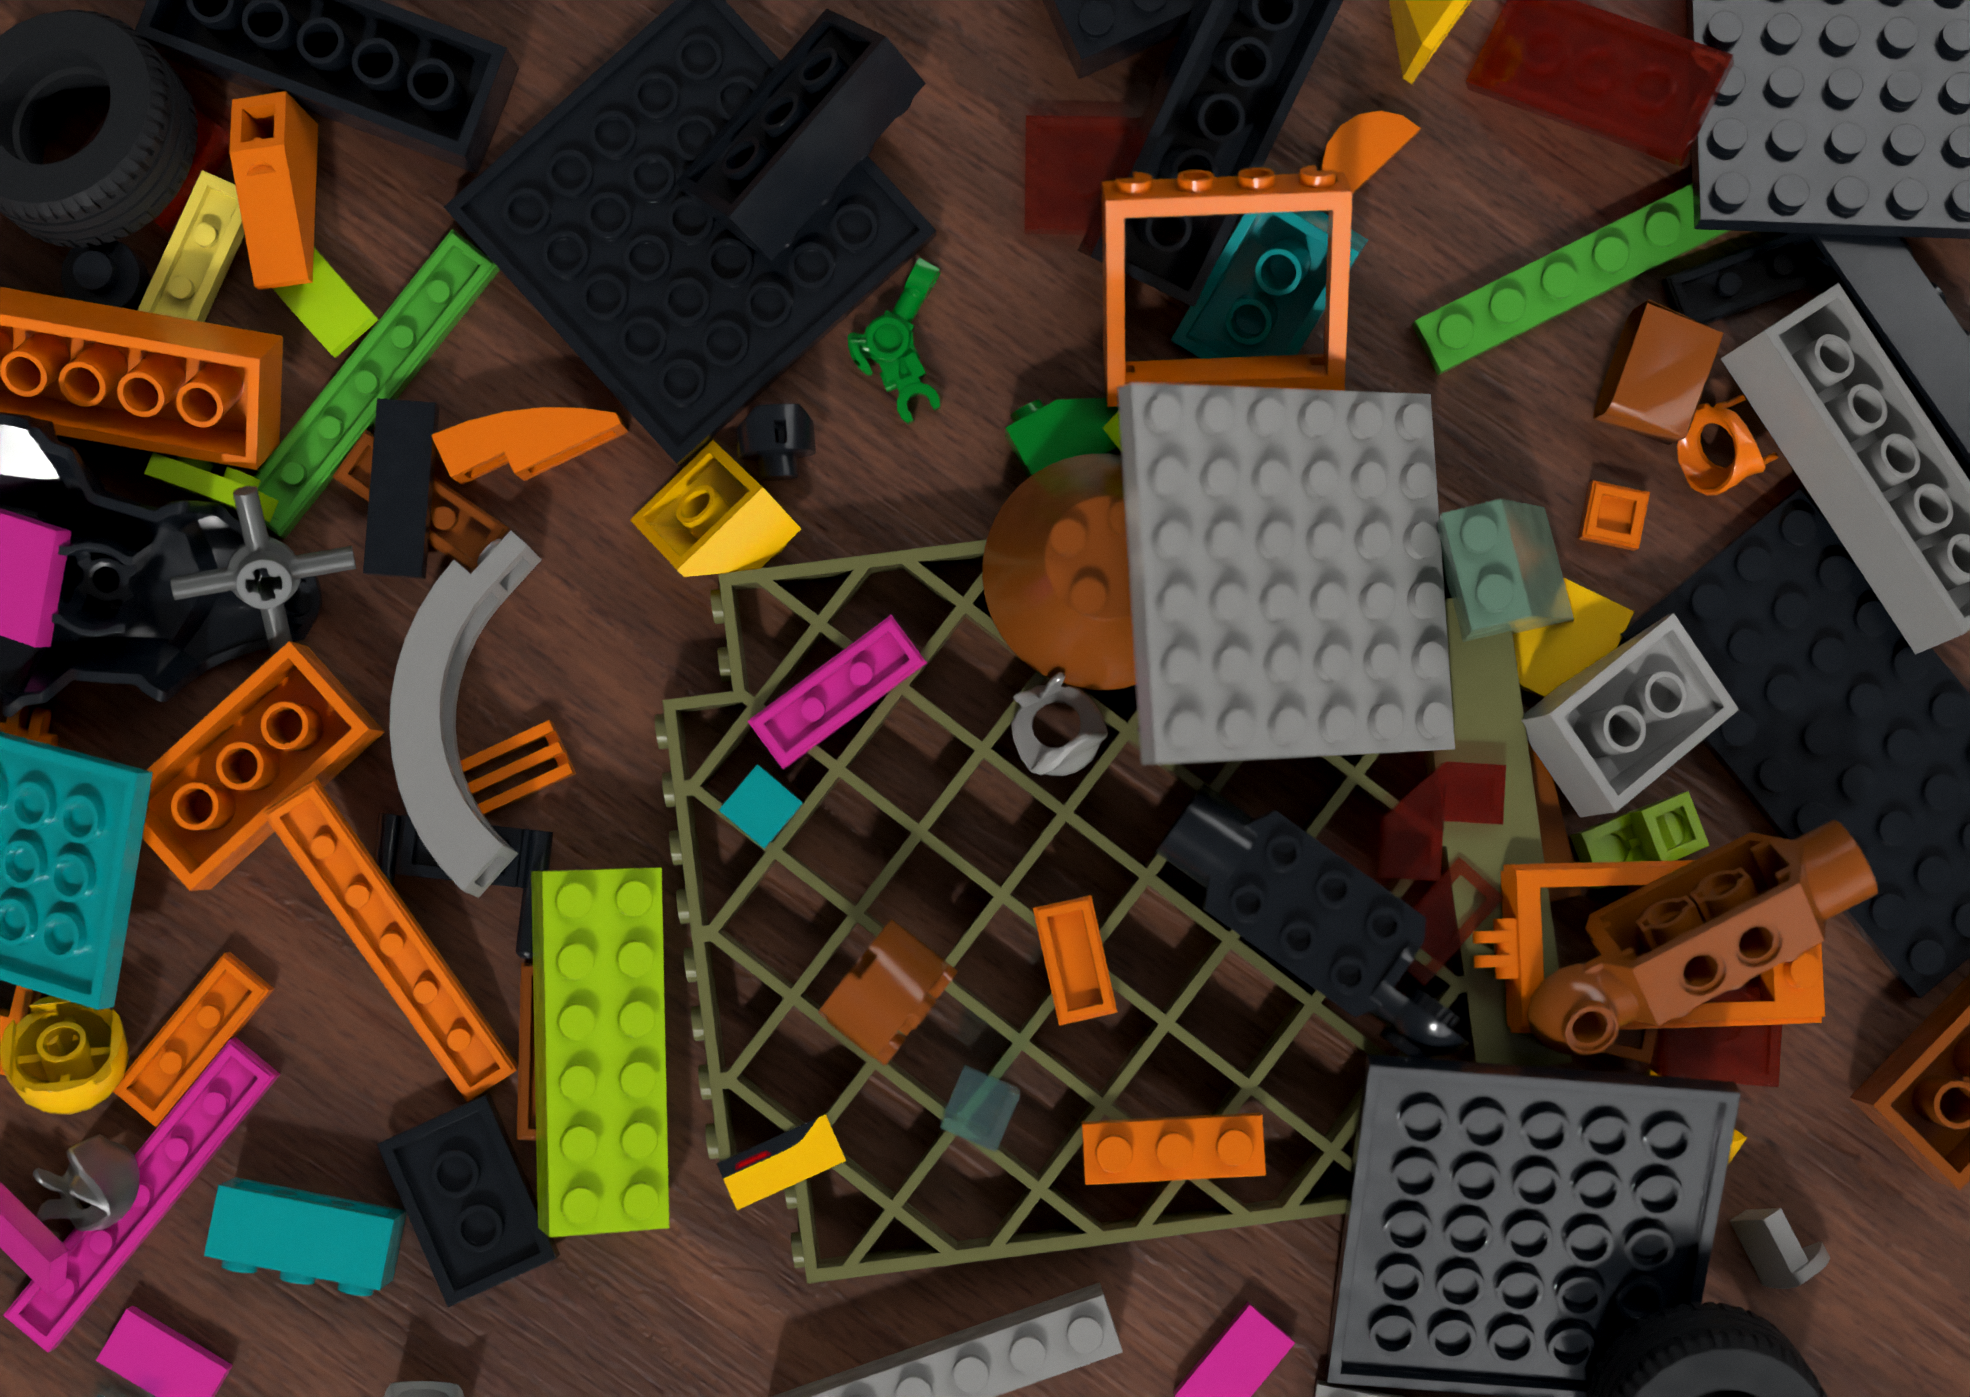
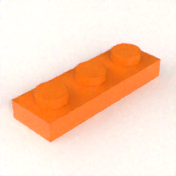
(1173, 1148)

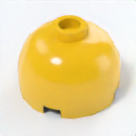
(64, 1055)

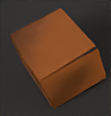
(1657, 373)

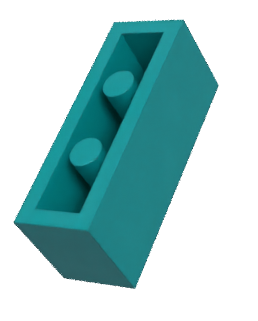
(305, 1236)

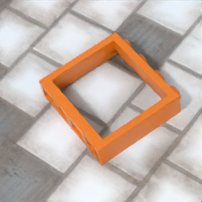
(1203, 194)

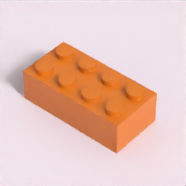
(246, 755)

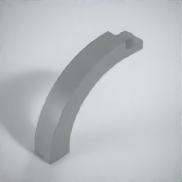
(426, 707)

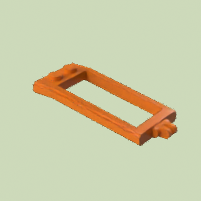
(1788, 991)

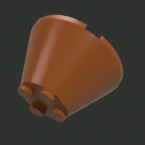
(1062, 573)

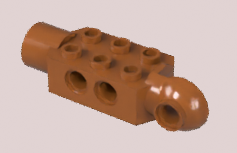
(1700, 934)

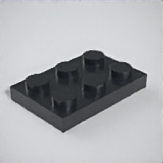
(468, 1199)

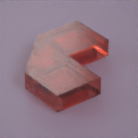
(1414, 826)

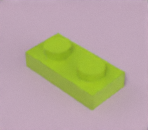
(196, 479)

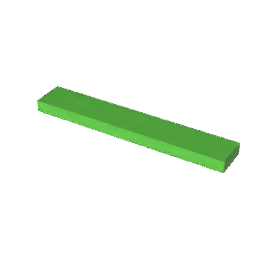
(376, 369)

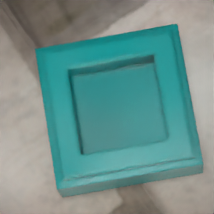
(761, 806)

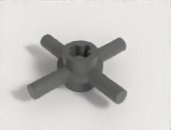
(262, 552)

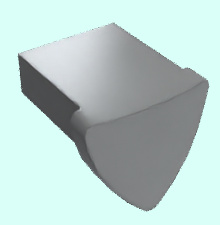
(1775, 1249)

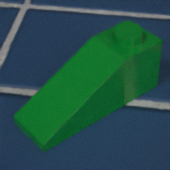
(1059, 431)

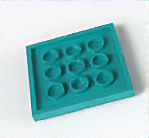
(67, 868)

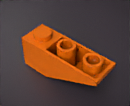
(275, 186)

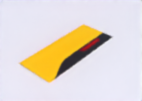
(781, 1162)

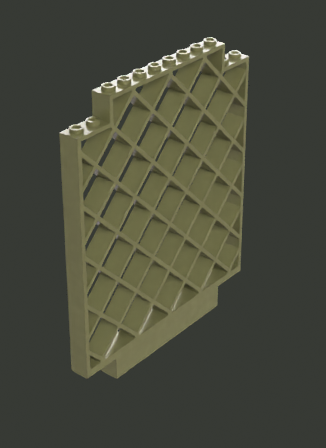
(1486, 731)

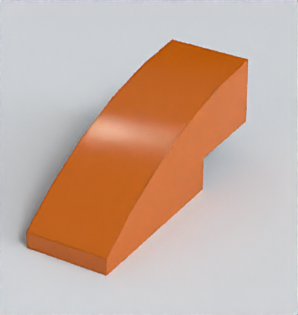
(524, 438)

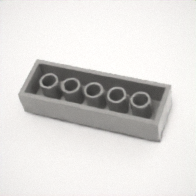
(1866, 460)

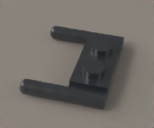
(402, 852)

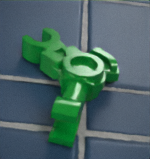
(891, 342)

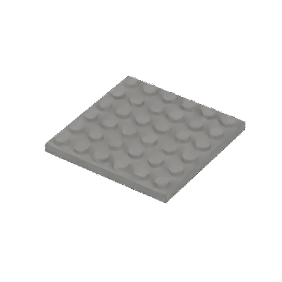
(1284, 573)

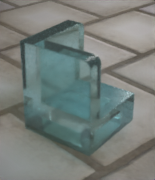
(980, 1108)

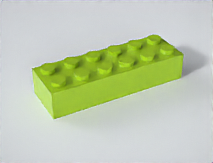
(599, 1051)

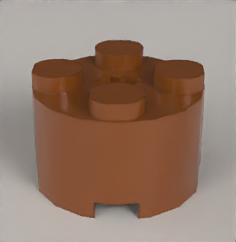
(887, 992)

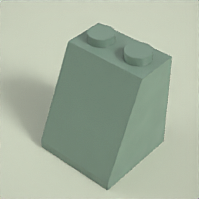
(1502, 569)

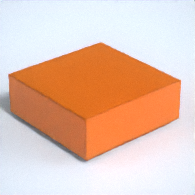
(1613, 515)

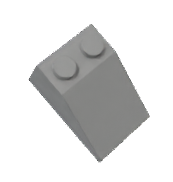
(1627, 718)

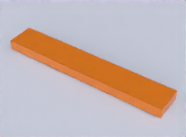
(390, 939)

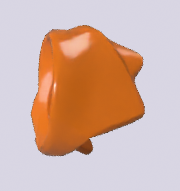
(1700, 471)

